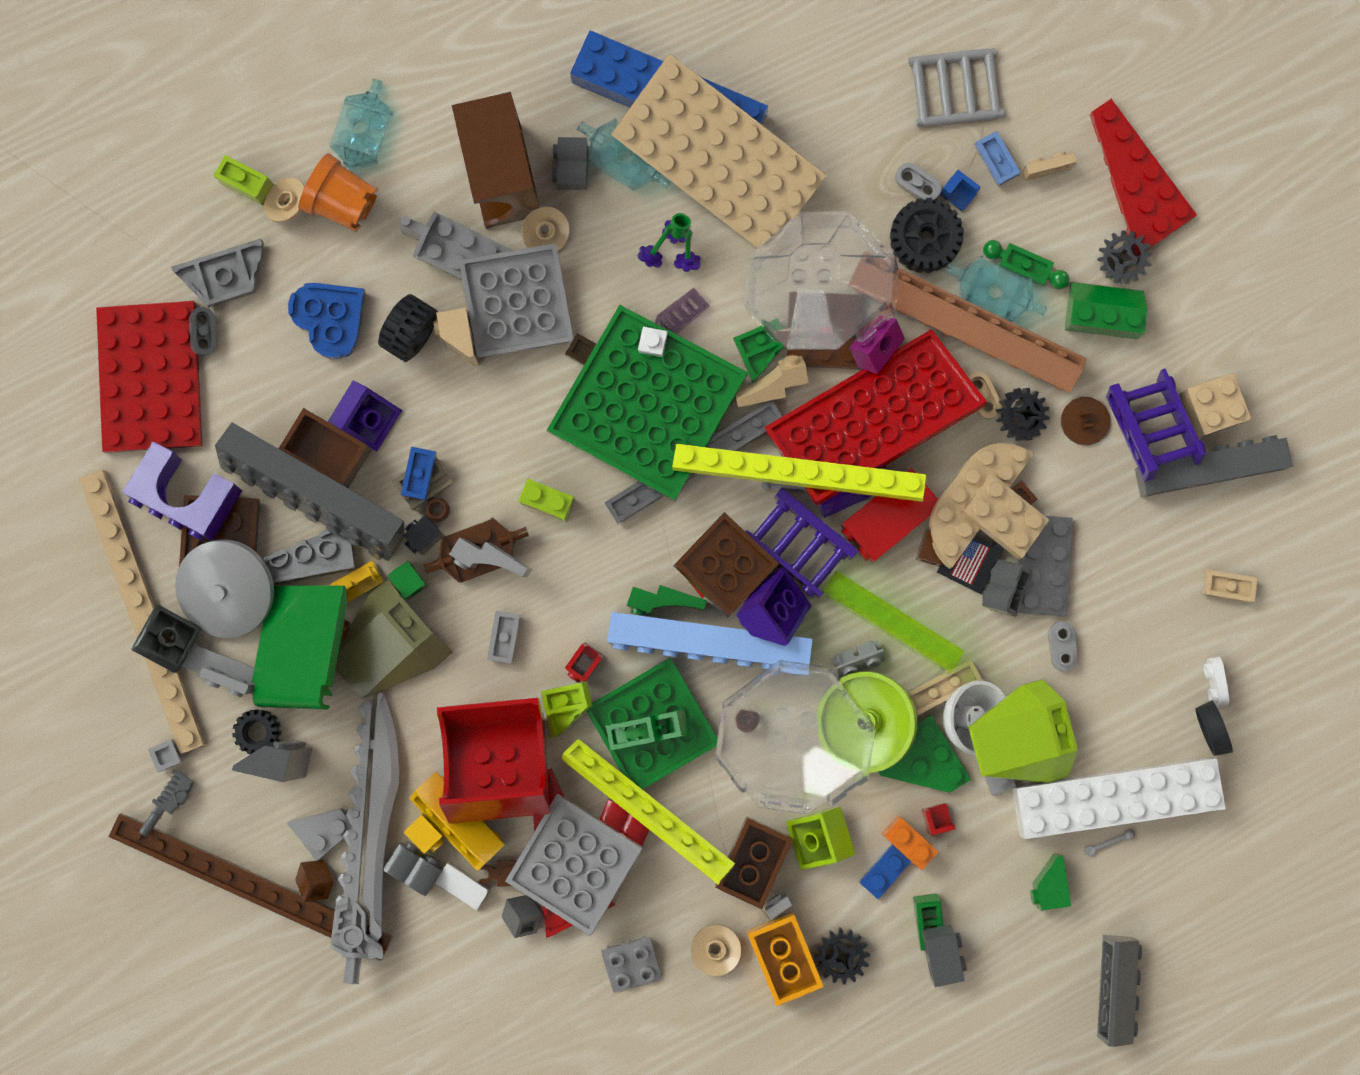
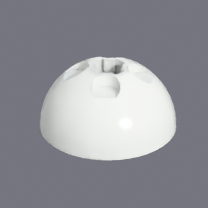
(967, 706)

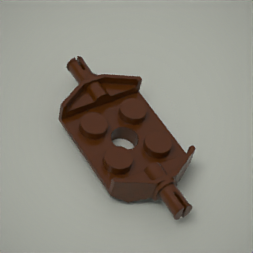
(488, 531)

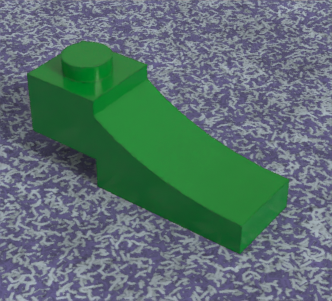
(644, 601)
(647, 730)

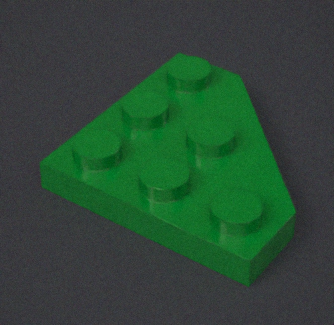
(929, 761)

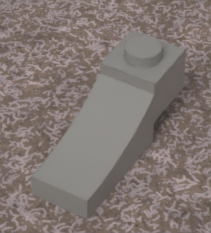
(470, 555)

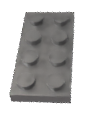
(1050, 569)

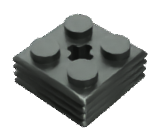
(151, 644)

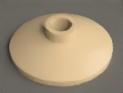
(283, 200)
(556, 232)
(715, 963)

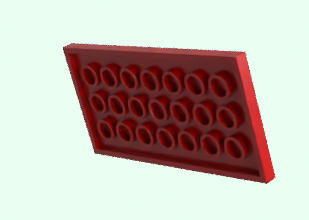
(880, 415)

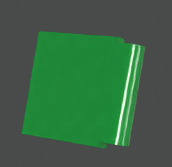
(299, 647)

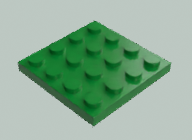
(647, 695)

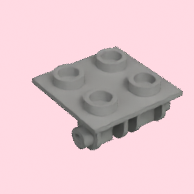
(631, 964)

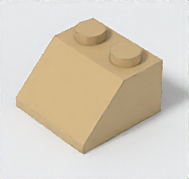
(456, 333)

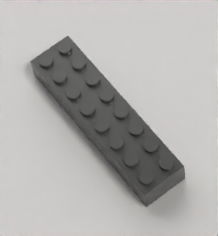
(309, 492)

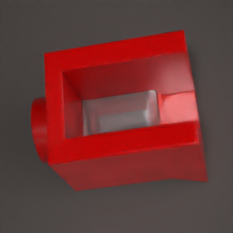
(583, 663)

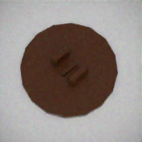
(1085, 421)

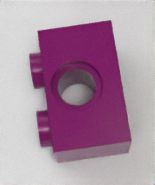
(879, 347)

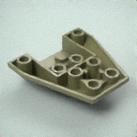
(387, 644)

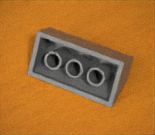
(278, 762)
(1118, 990)

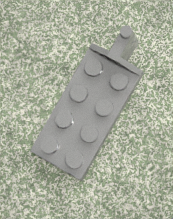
(447, 242)

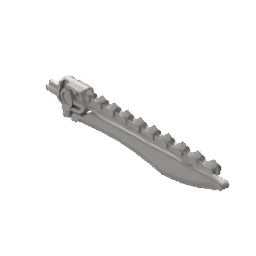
(350, 918)

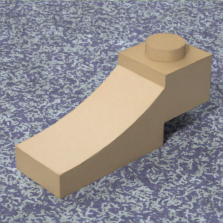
(788, 373)

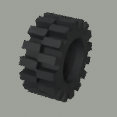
(243, 724)

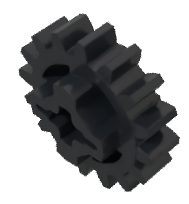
(1121, 268)
(1017, 423)
(852, 950)

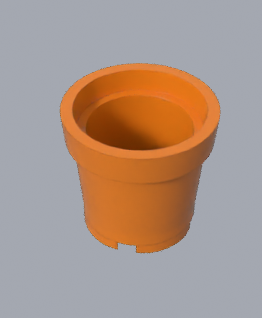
(337, 194)

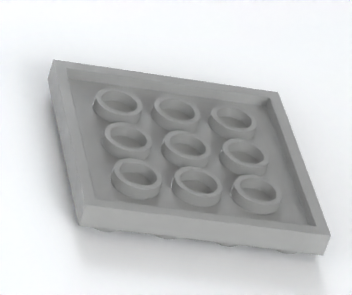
(516, 300)
(574, 864)

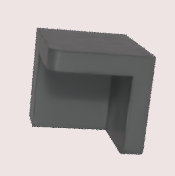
(521, 916)

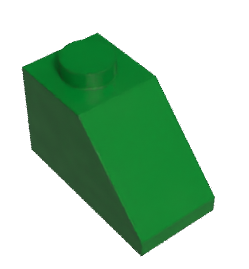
(1051, 885)

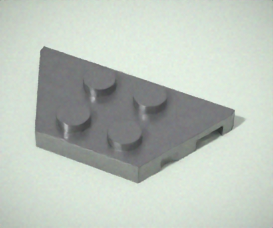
(224, 273)

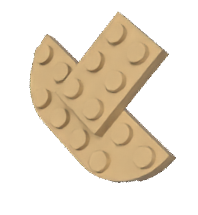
(983, 500)

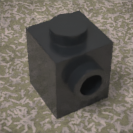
(422, 535)

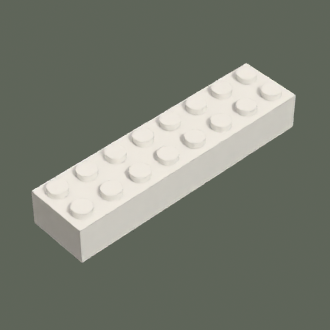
(1118, 798)

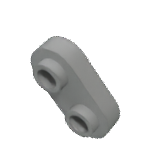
(919, 181)
(1062, 646)

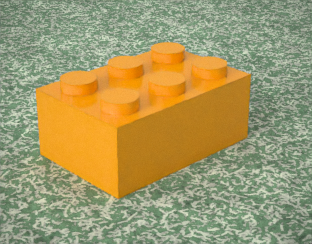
(784, 958)

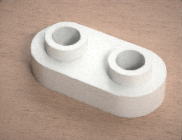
(1218, 689)

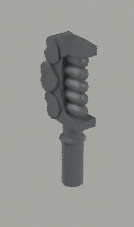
(169, 801)

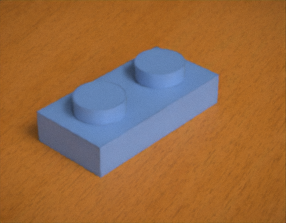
(997, 158)

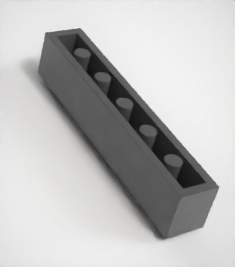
(1219, 466)

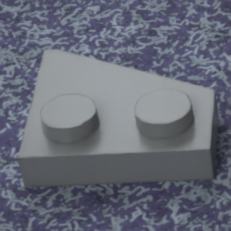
(321, 831)

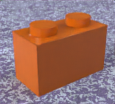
(909, 842)

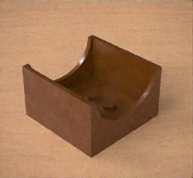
(496, 159)

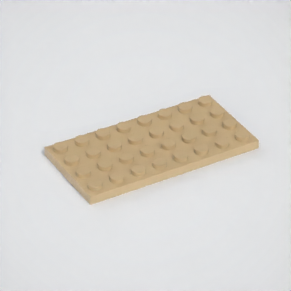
(717, 153)

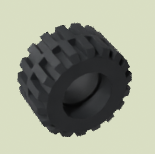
(407, 327)

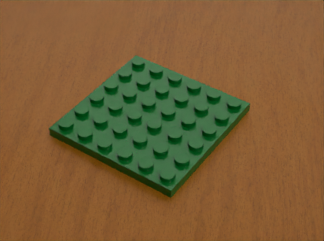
(639, 405)

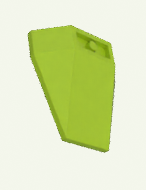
(1026, 736)

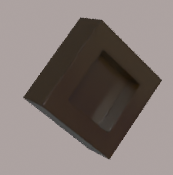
(580, 349)

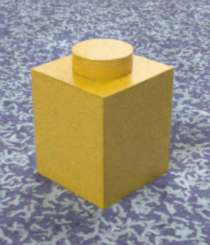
(424, 834)

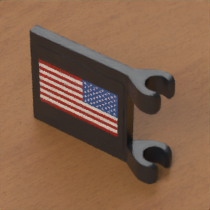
(974, 565)

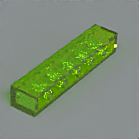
(893, 622)

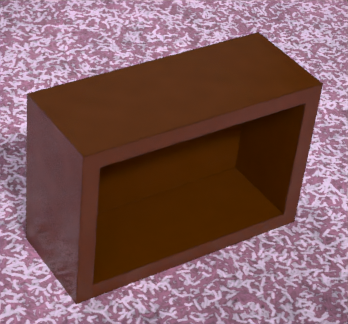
(325, 448)

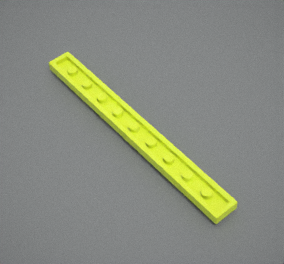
(799, 472)

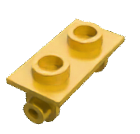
(360, 580)

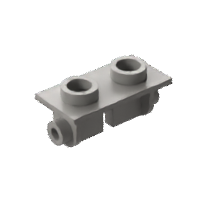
(869, 656)

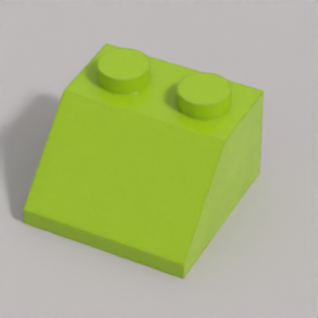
(820, 838)

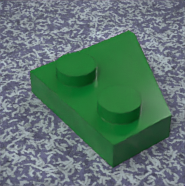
(757, 350)

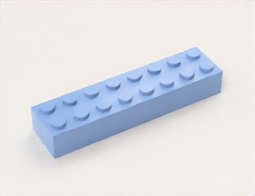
(702, 640)

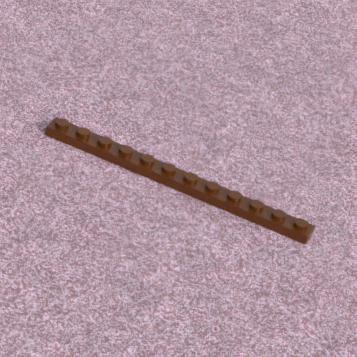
(229, 877)

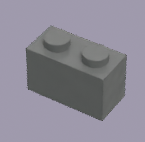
(943, 955)

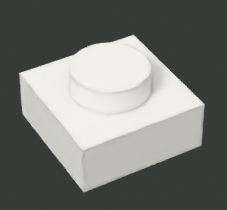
(652, 341)

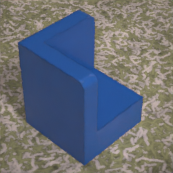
(960, 190)

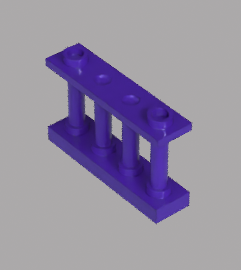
(1138, 441)
(823, 535)

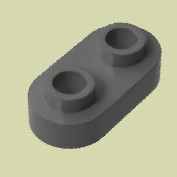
(202, 332)

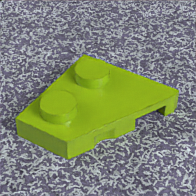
(565, 706)

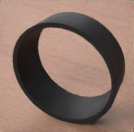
(1213, 729)

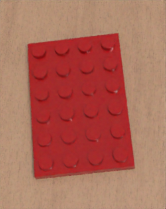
(148, 377)

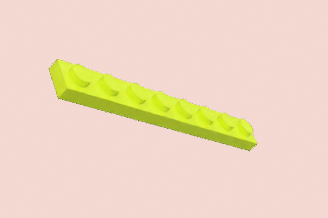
(648, 811)

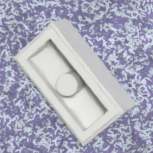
(462, 885)

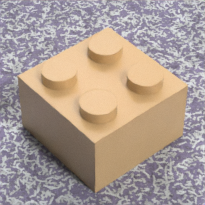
(1215, 405)

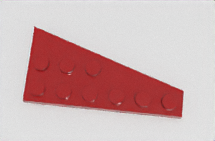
(1141, 185)

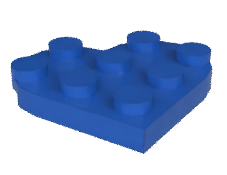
(330, 316)

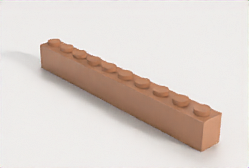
(988, 332)

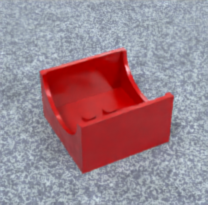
(494, 760)

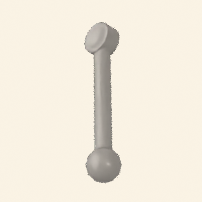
(766, 486)
(1090, 851)

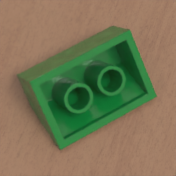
(1106, 310)

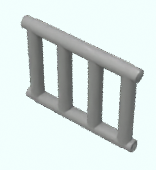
(971, 114)

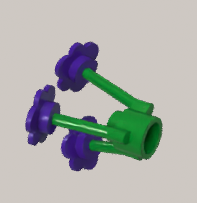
(675, 230)

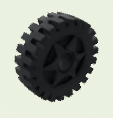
(930, 217)

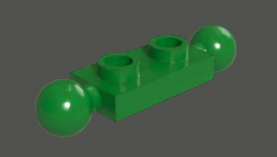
(1026, 264)

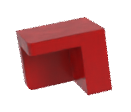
(937, 819)

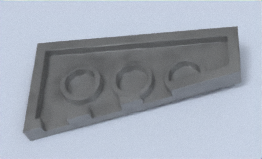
(312, 558)

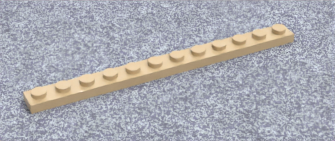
(139, 606)

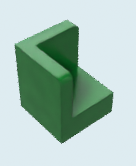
(407, 580)

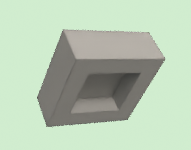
(165, 755)
(777, 905)

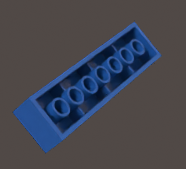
(624, 72)

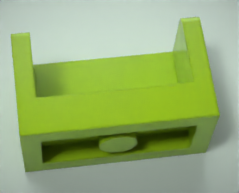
(243, 179)

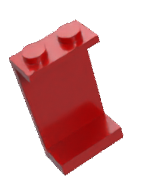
(886, 522)

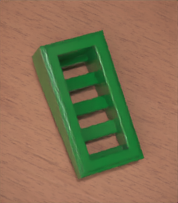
(920, 904)

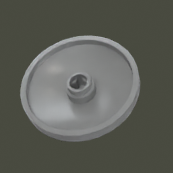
(224, 588)

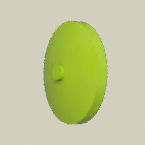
(891, 713)

